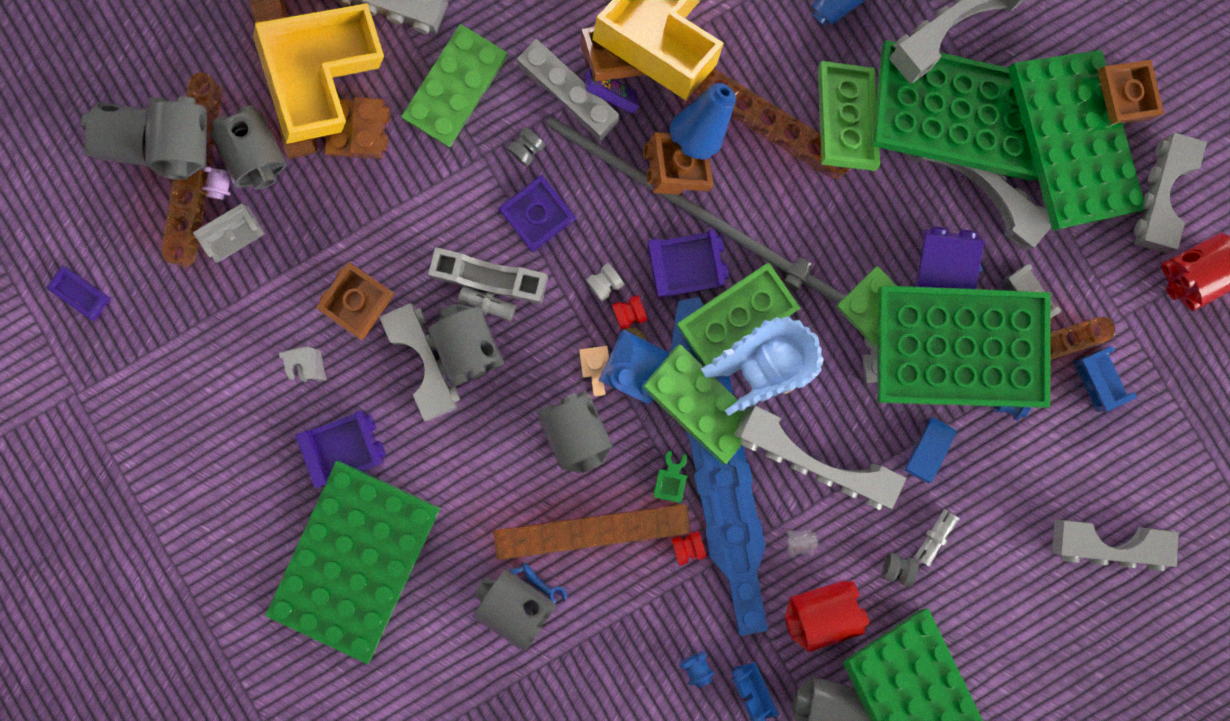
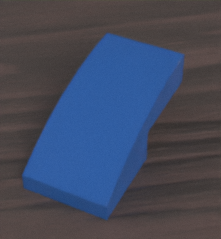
(930, 450)

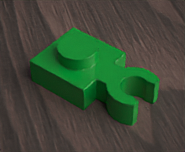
(670, 483)

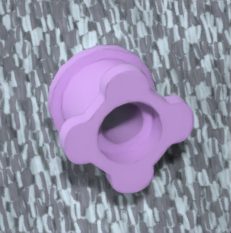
(216, 183)

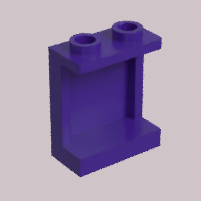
(949, 259)
(687, 264)
(343, 440)

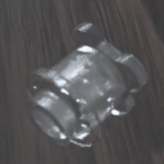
(801, 542)

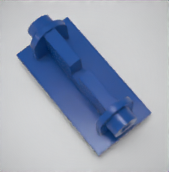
(751, 685)

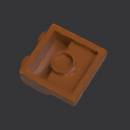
(603, 62)
(1131, 92)
(363, 130)
(672, 169)
(355, 300)

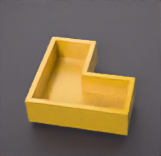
(659, 41)
(304, 56)

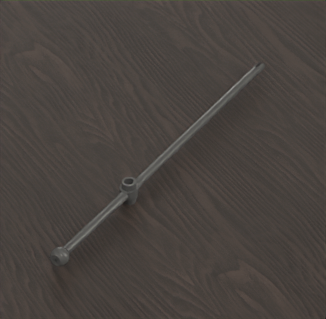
(797, 272)

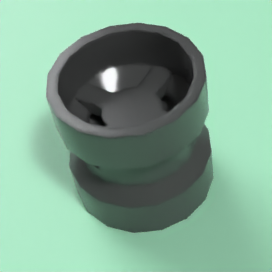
(531, 143)
(900, 569)

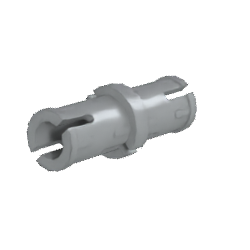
(487, 302)
(936, 537)

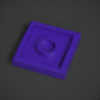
(537, 213)

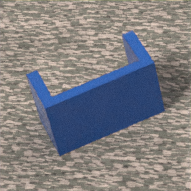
(1102, 380)

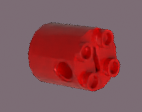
(1200, 272)
(825, 616)

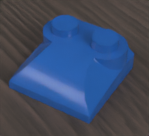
(631, 365)

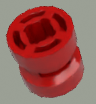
(630, 312)
(688, 548)

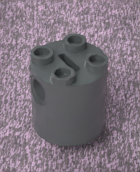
(115, 133)
(175, 137)
(248, 148)
(465, 343)
(575, 433)
(512, 608)
(827, 701)

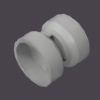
(605, 282)

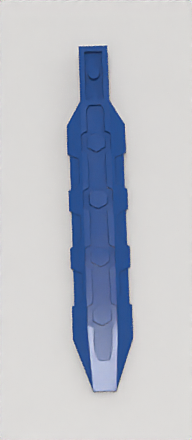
(729, 511)

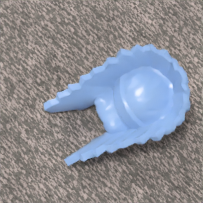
(772, 360)

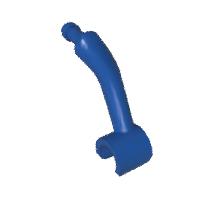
(535, 580)

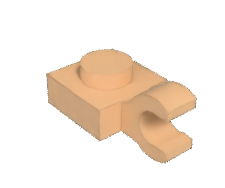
(593, 362)

